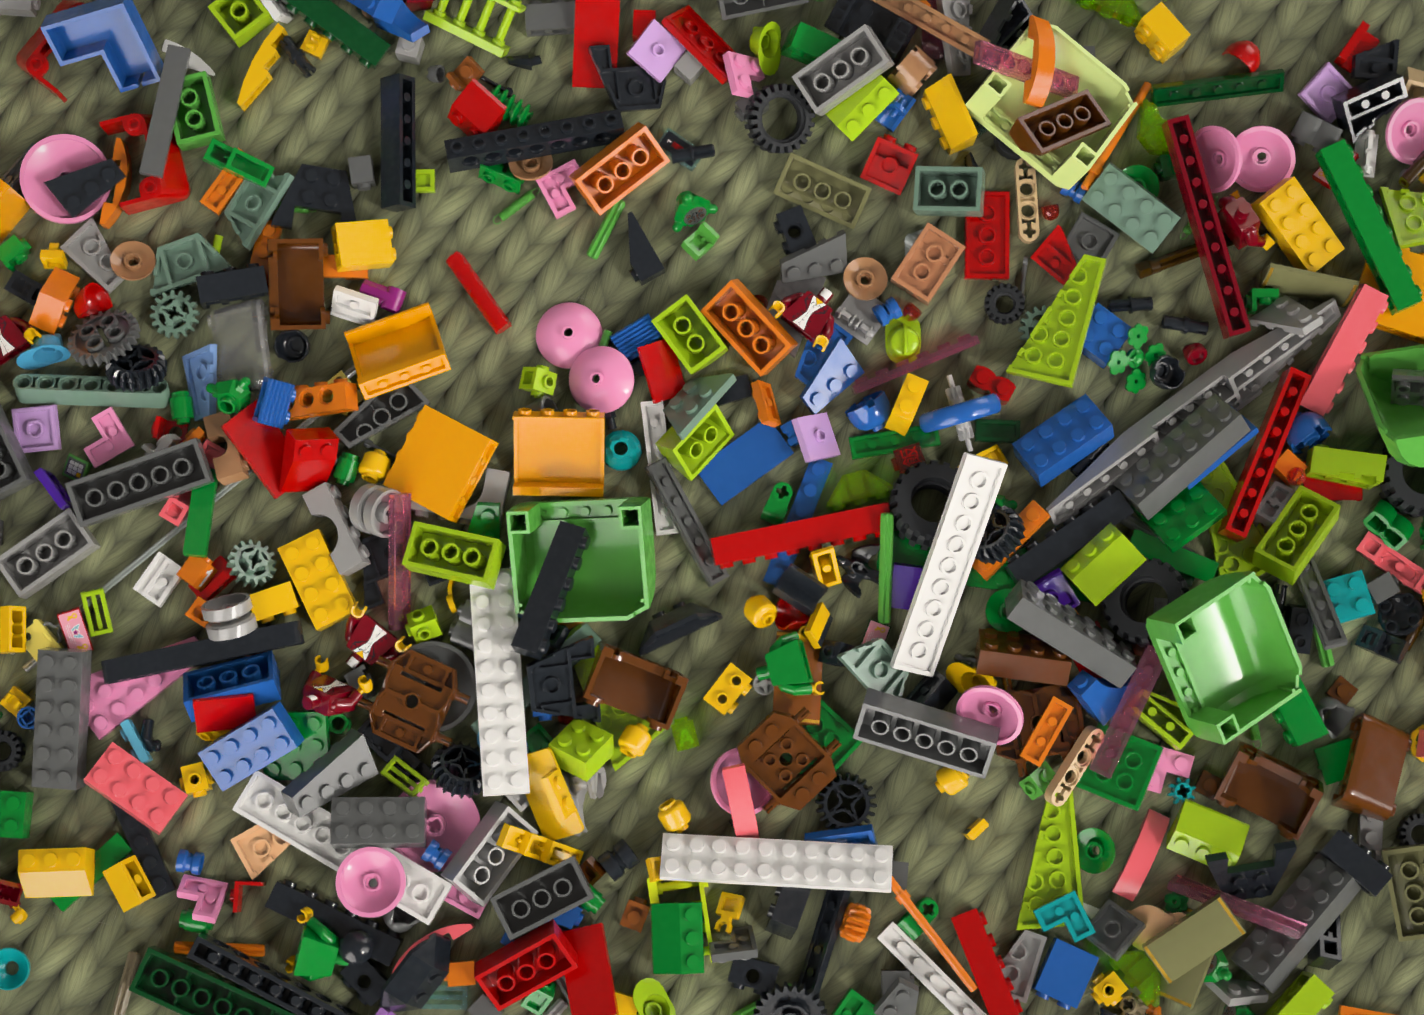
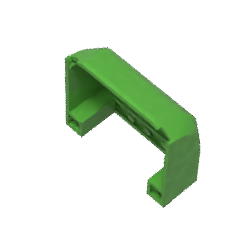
(1399, 425)
(615, 569)
(1226, 655)

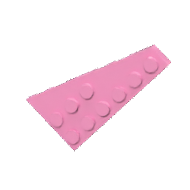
(119, 701)

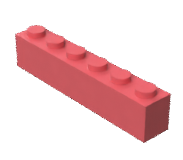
(1343, 348)

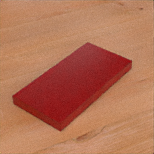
(594, 25)
(699, 40)
(988, 239)
(259, 446)
(591, 984)

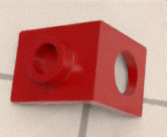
(162, 427)
(237, 892)

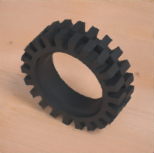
(755, 123)

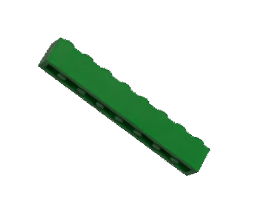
(1368, 226)

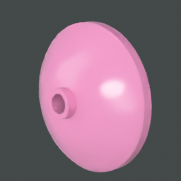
(1217, 143)
(1408, 144)
(1265, 173)
(563, 349)
(614, 384)
(1006, 714)
(759, 794)
(354, 882)

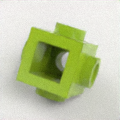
(538, 381)
(423, 624)

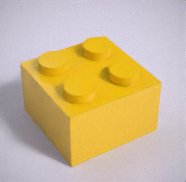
(1161, 33)

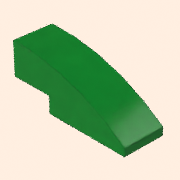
(238, 163)

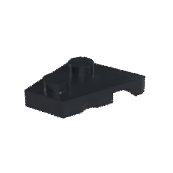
(1376, 61)

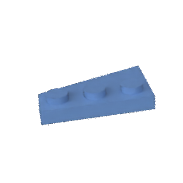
(201, 370)

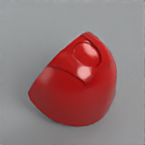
(1246, 52)
(91, 300)
(789, 617)

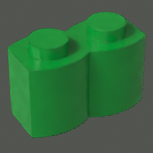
(1390, 526)

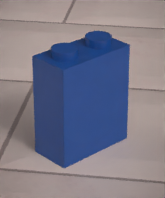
(1064, 974)

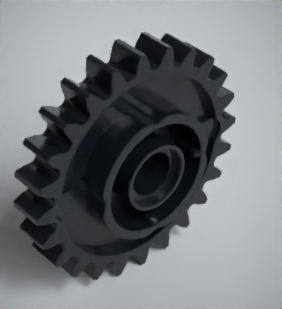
(790, 1001)

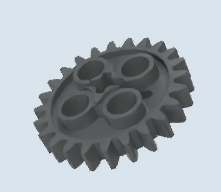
(88, 346)

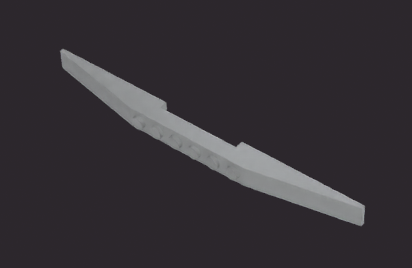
(1233, 379)

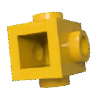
(190, 774)
(1116, 988)

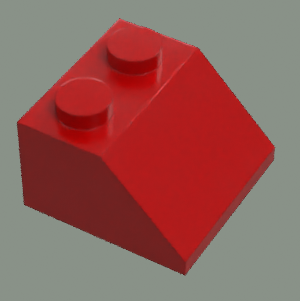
(476, 110)

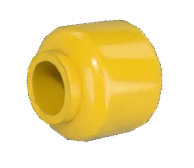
(374, 466)
(760, 611)
(634, 740)
(951, 780)
(674, 815)

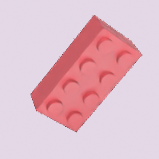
(135, 788)

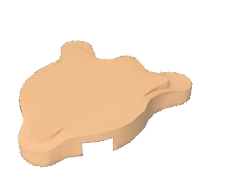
(1155, 921)

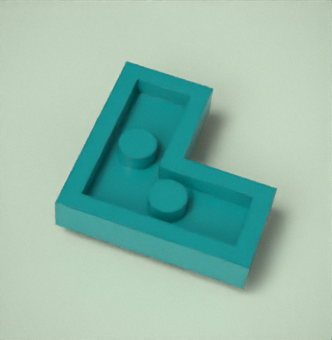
(1066, 910)

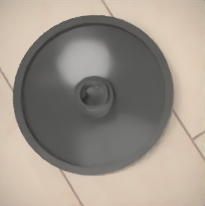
(465, 677)

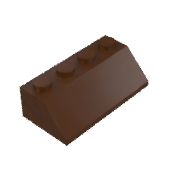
(1059, 124)

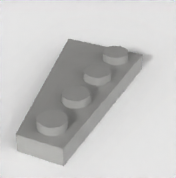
(957, 62)

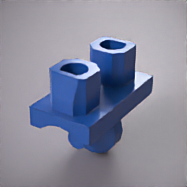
(895, 111)

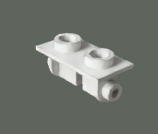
(1367, 147)

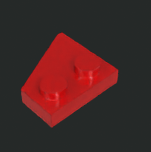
(1056, 256)

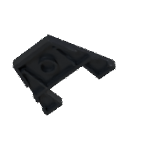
(627, 86)
(316, 190)
(379, 570)
(553, 685)
(1254, 878)

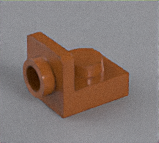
(464, 74)
(635, 914)

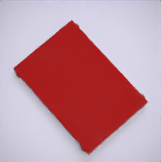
(661, 370)
(1332, 490)
(223, 712)

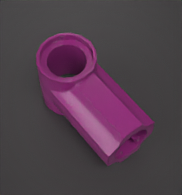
(389, 297)

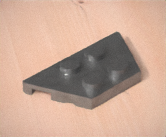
(785, 289)

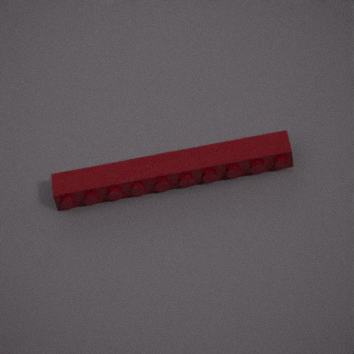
(1206, 226)

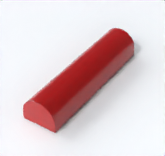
(478, 292)

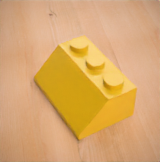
(949, 115)
(57, 872)

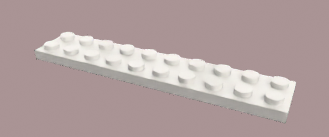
(948, 564)
(499, 689)
(265, 806)
(776, 862)

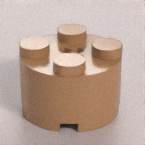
(912, 70)

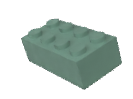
(1131, 207)

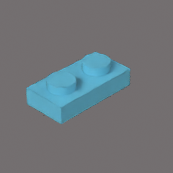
(131, 734)

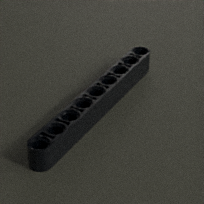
(201, 653)

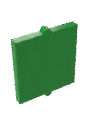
(1333, 760)

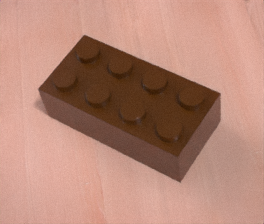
(1020, 658)

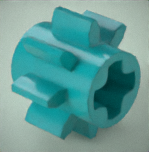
(1175, 787)

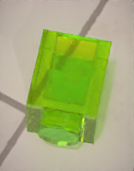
(684, 734)

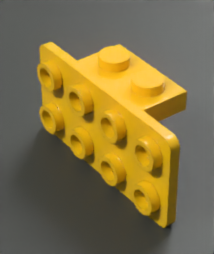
(551, 797)

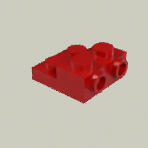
(890, 164)

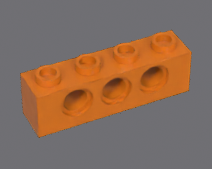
(343, 400)

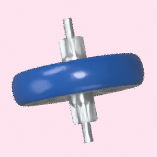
(959, 413)

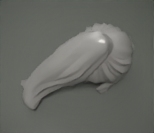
(579, 787)

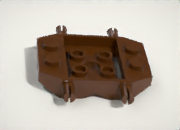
(1033, 704)
(431, 705)
(785, 734)

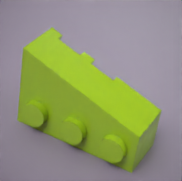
(1345, 466)
(1166, 721)

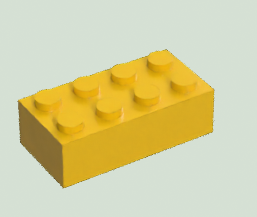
(1297, 225)
(317, 579)

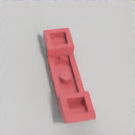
(177, 507)
(1391, 561)
(740, 801)
(1142, 855)
(454, 930)

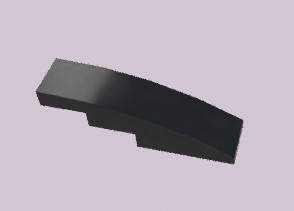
(388, 749)

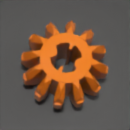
(855, 922)

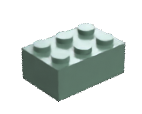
(949, 191)

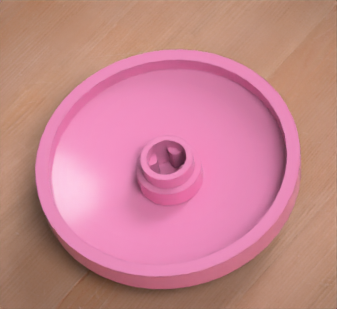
(51, 159)
(448, 822)

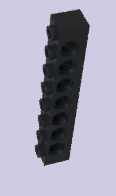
(533, 140)
(262, 978)

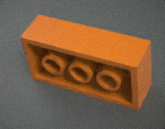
(619, 168)
(749, 327)

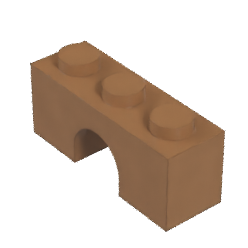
(231, 465)

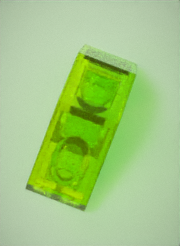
(1121, 10)
(1150, 130)
(857, 488)
(1140, 973)

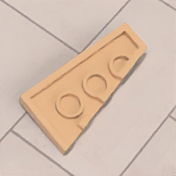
(258, 849)

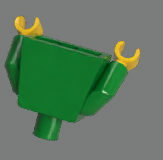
(789, 665)
(316, 950)

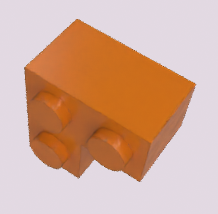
(54, 301)

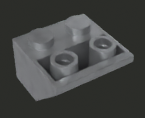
(1407, 387)

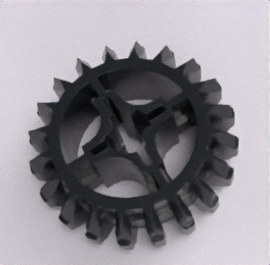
(137, 370)
(1000, 535)
(457, 770)
(862, 793)

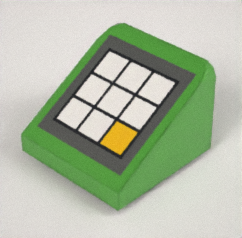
(76, 467)

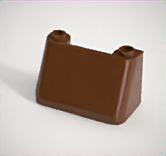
(296, 284)
(635, 686)
(1372, 768)
(1270, 790)

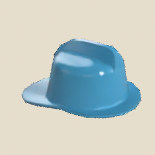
(44, 352)

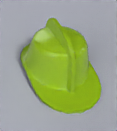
(766, 46)
(903, 339)
(652, 998)

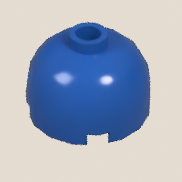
(870, 412)
(1307, 430)

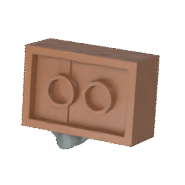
(927, 262)

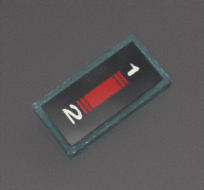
(673, 141)

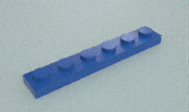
(802, 508)

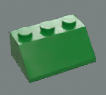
(1300, 719)
(677, 938)

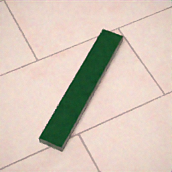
(1217, 87)

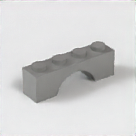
(349, 552)

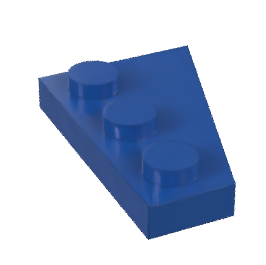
(812, 356)

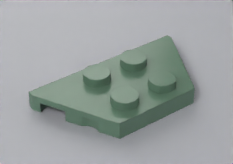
(254, 206)
(184, 260)
(696, 401)
(872, 667)

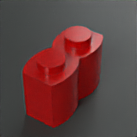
(986, 382)

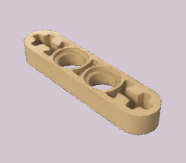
(1029, 200)
(1076, 767)

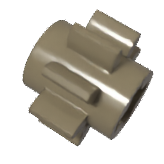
(1132, 1000)

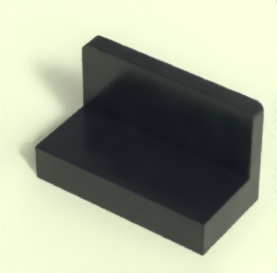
(799, 589)
(933, 691)

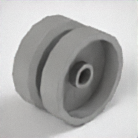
(371, 509)
(229, 616)

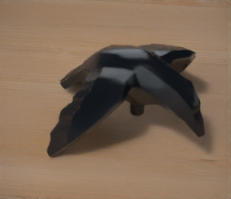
(857, 568)

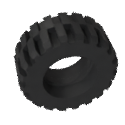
(913, 480)
(1397, 490)
(1116, 602)

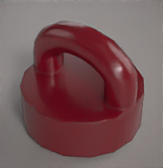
(1195, 353)

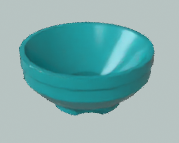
(630, 458)
(9, 981)

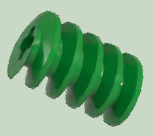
(514, 112)

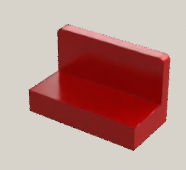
(1358, 42)
(218, 582)

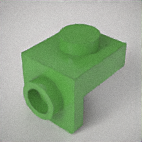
(700, 241)
(1037, 781)

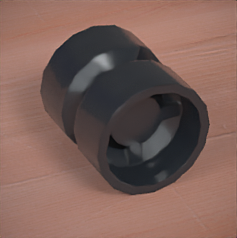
(618, 860)

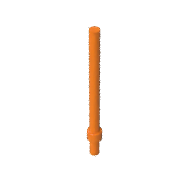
(1096, 170)
(903, 897)

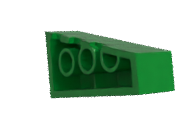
(807, 43)

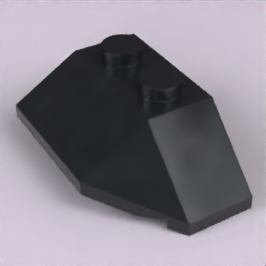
(676, 625)
(417, 975)

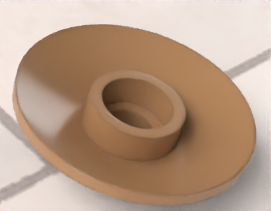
(531, 168)
(130, 253)
(870, 270)

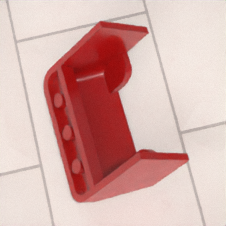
(34, 54)
(153, 190)

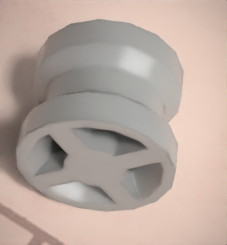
(765, 686)

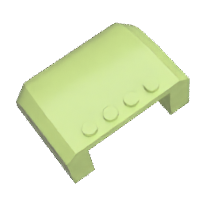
(1000, 103)

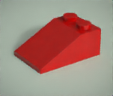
(307, 458)

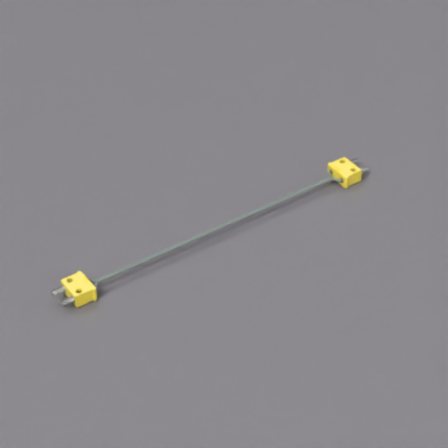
(41, 635)

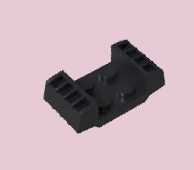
(889, 28)

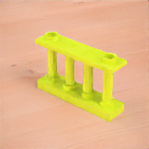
(657, 888)

